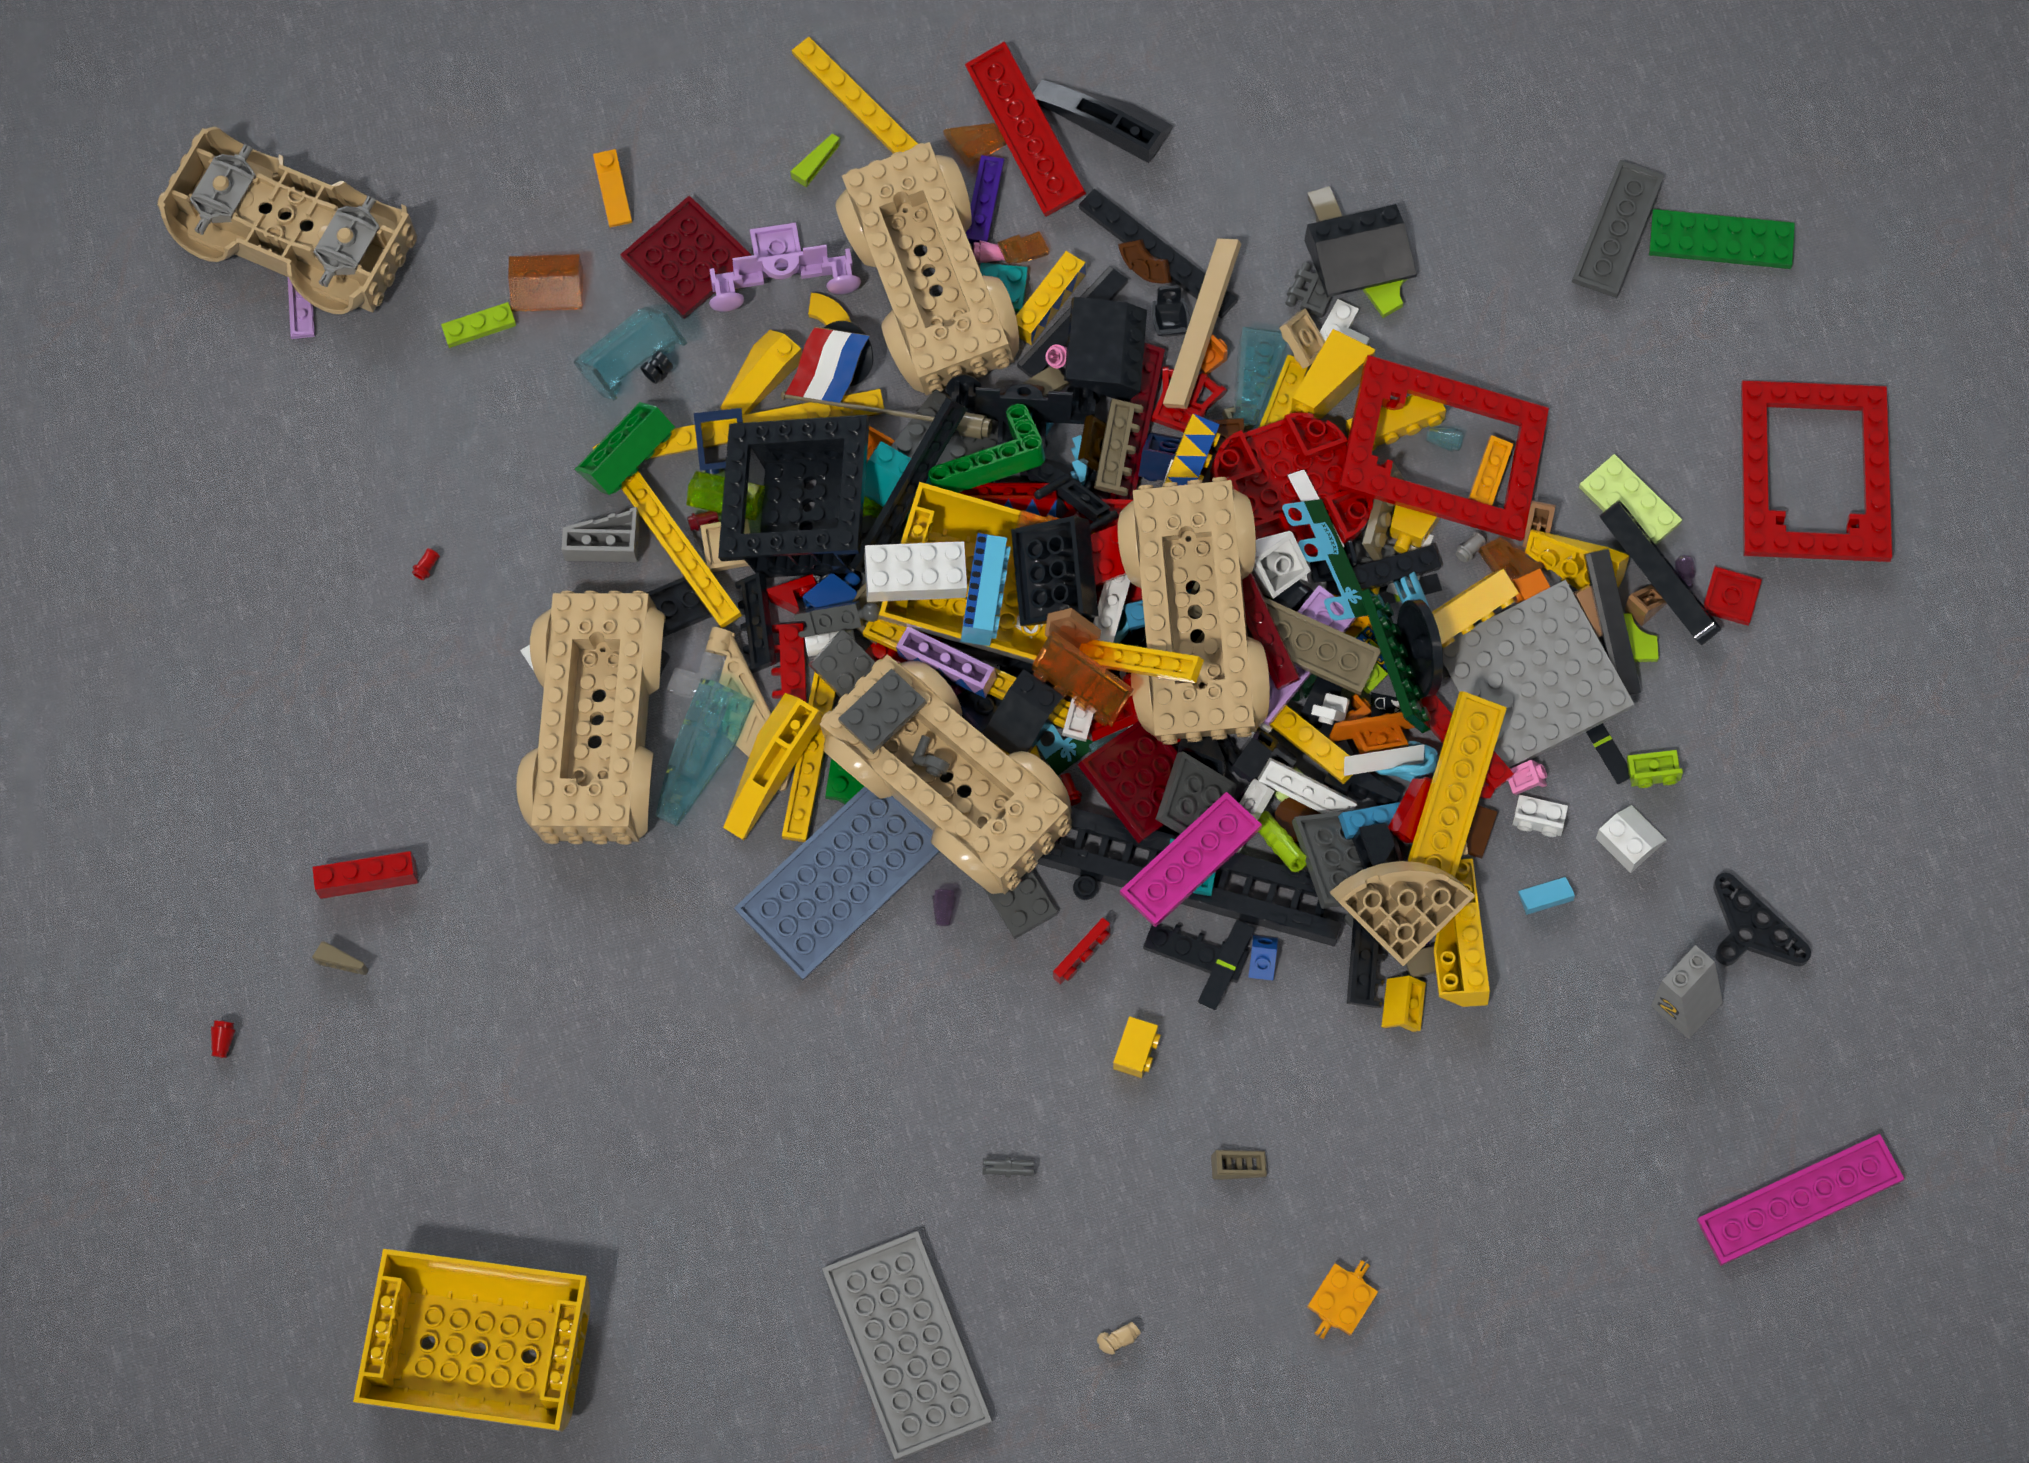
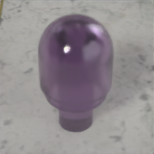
(1686, 569)

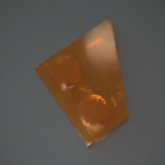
(974, 141)
(1501, 555)

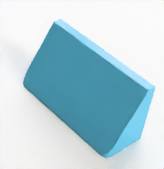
(1546, 895)

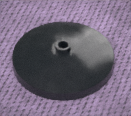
(1423, 645)

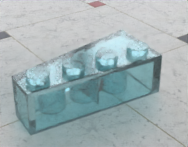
(1257, 365)

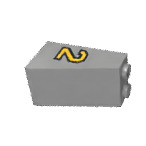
(1689, 993)

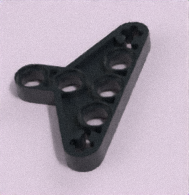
(1762, 935)

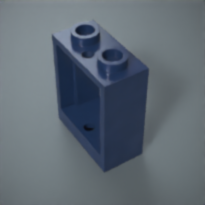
(712, 468)

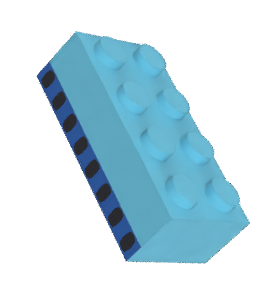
(985, 583)

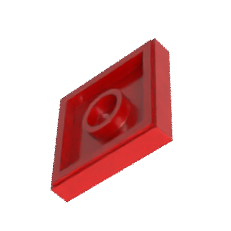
(1732, 595)

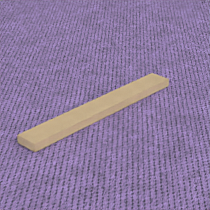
(1202, 323)

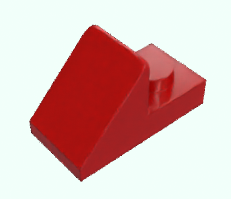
(786, 594)

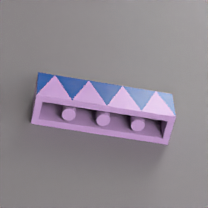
(947, 661)

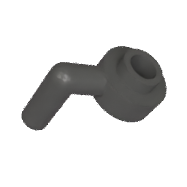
(934, 765)

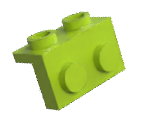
(1654, 769)

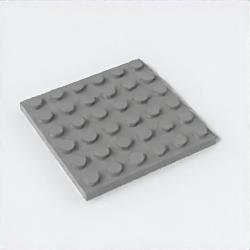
(1543, 668)

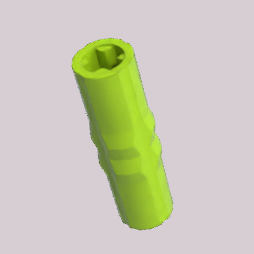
(1281, 842)

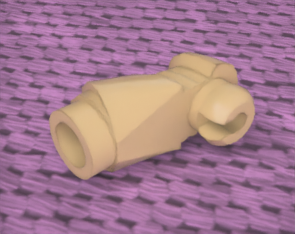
(1118, 1338)

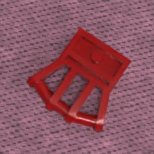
(1178, 418)

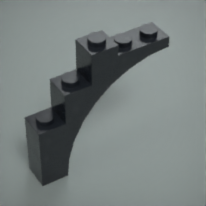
(1362, 784)

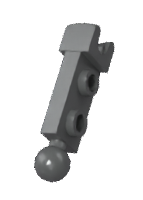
(836, 617)

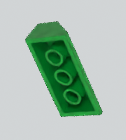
(625, 448)

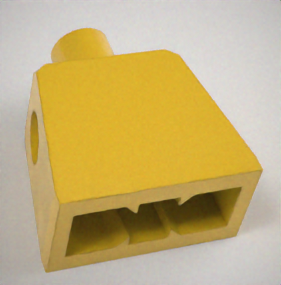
(1411, 528)

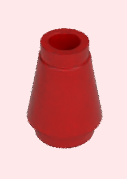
(221, 1038)

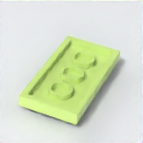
(1617, 482)

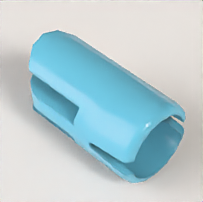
(1410, 590)

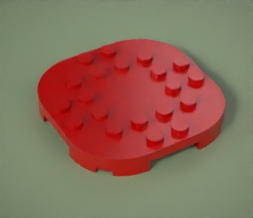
(1266, 457)

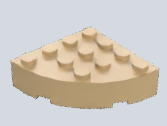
(1402, 903)

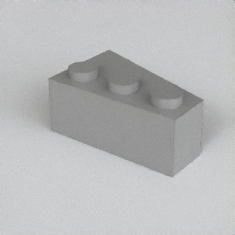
(603, 539)

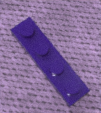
(985, 198)

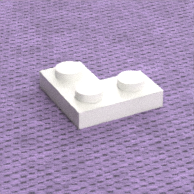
(1341, 319)

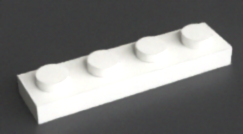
(1304, 788)

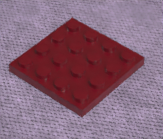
(680, 252)
(1132, 777)

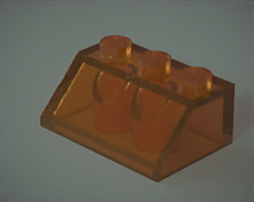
(545, 282)

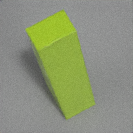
(814, 162)

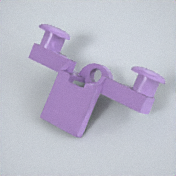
(779, 249)

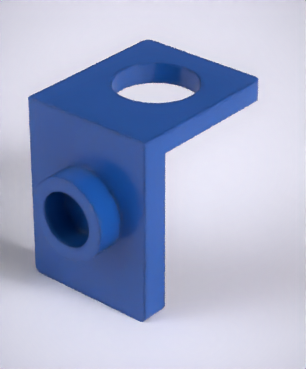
(1263, 958)

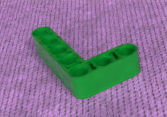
(995, 462)

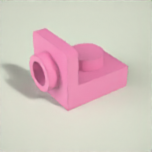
(1527, 776)

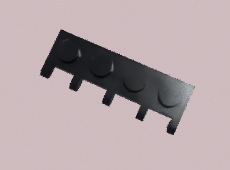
(757, 622)
(1188, 950)
(1363, 968)

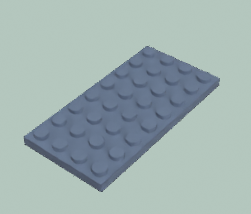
(837, 880)

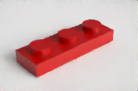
(1082, 952)

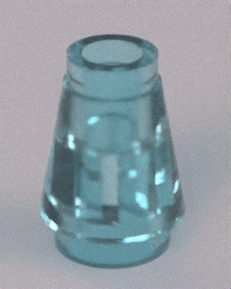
(1446, 438)

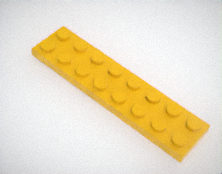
(1457, 782)

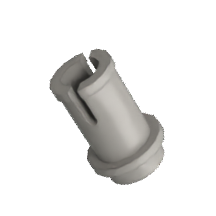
(1469, 548)

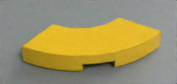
(826, 309)

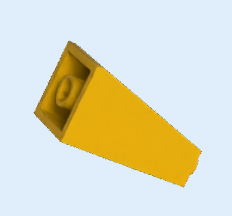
(1331, 375)

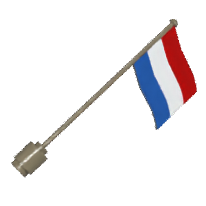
(829, 368)

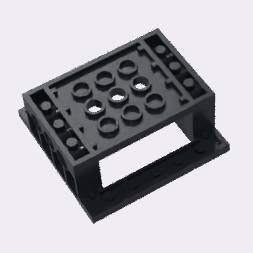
(794, 453)

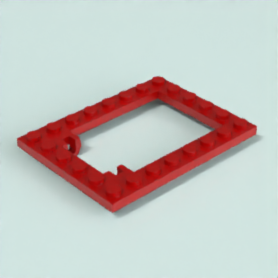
(1367, 478)
(1764, 528)

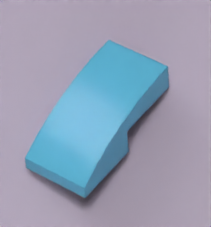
(1081, 471)

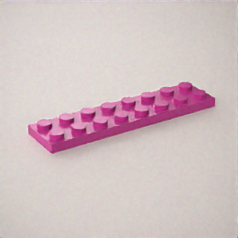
(1800, 1199)

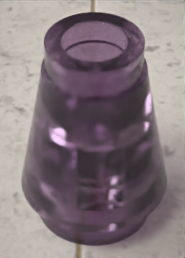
(943, 906)

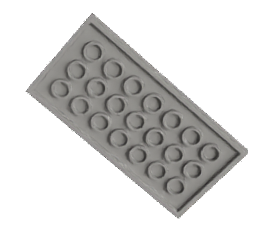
(906, 1346)

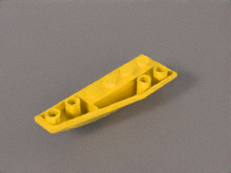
(771, 760)
(1461, 952)

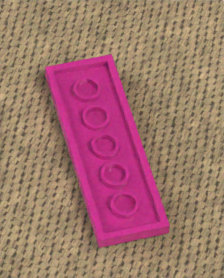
(1190, 859)

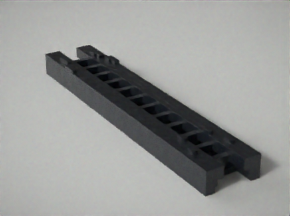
(1222, 902)

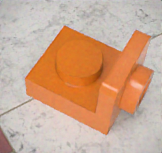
(1215, 355)
(1362, 709)

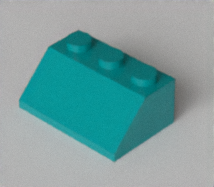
(884, 472)

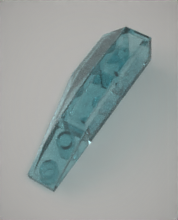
(701, 746)

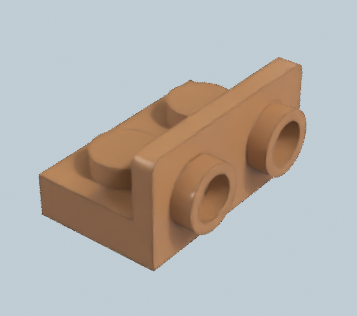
(1071, 627)

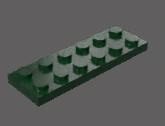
(1395, 660)

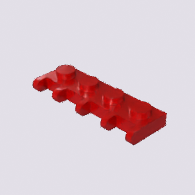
(792, 661)

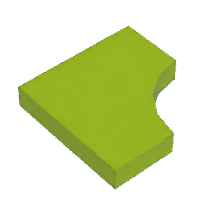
(1386, 297)
(1643, 645)

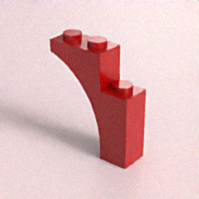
(1408, 814)

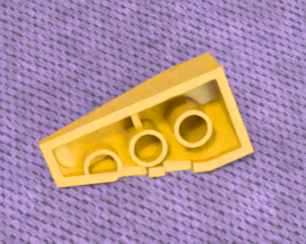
(764, 369)
(1566, 557)

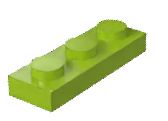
(478, 325)

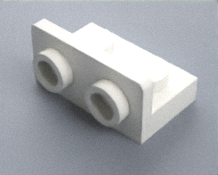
(1540, 816)

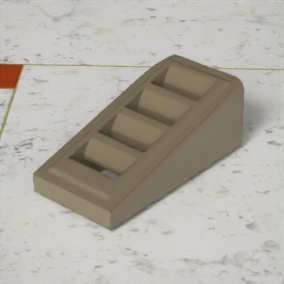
(332, 957)
(1228, 1155)

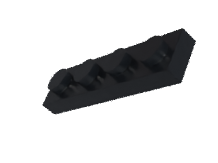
(1395, 567)

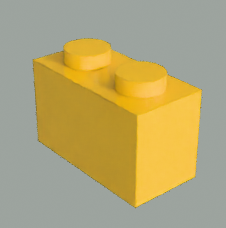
(1136, 1046)

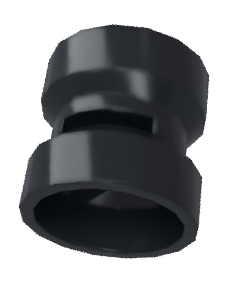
(656, 367)

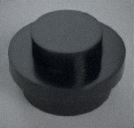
(1085, 888)

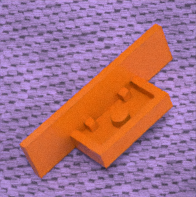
(1373, 733)

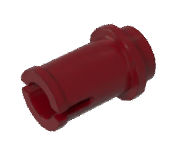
(702, 519)

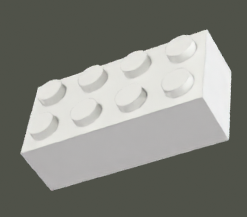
(915, 571)

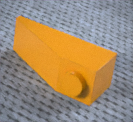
(612, 188)

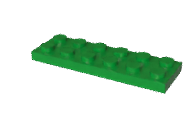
(1721, 239)

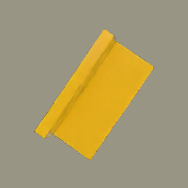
(1403, 1003)

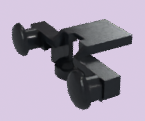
(1059, 407)

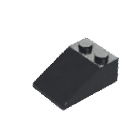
(1024, 714)

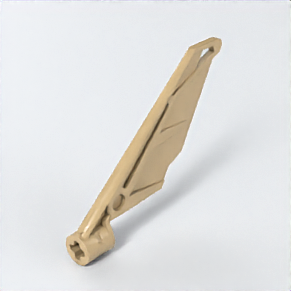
(739, 678)

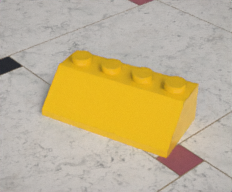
(1474, 604)

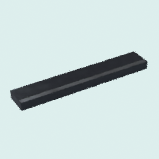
(1104, 288)
(1611, 617)

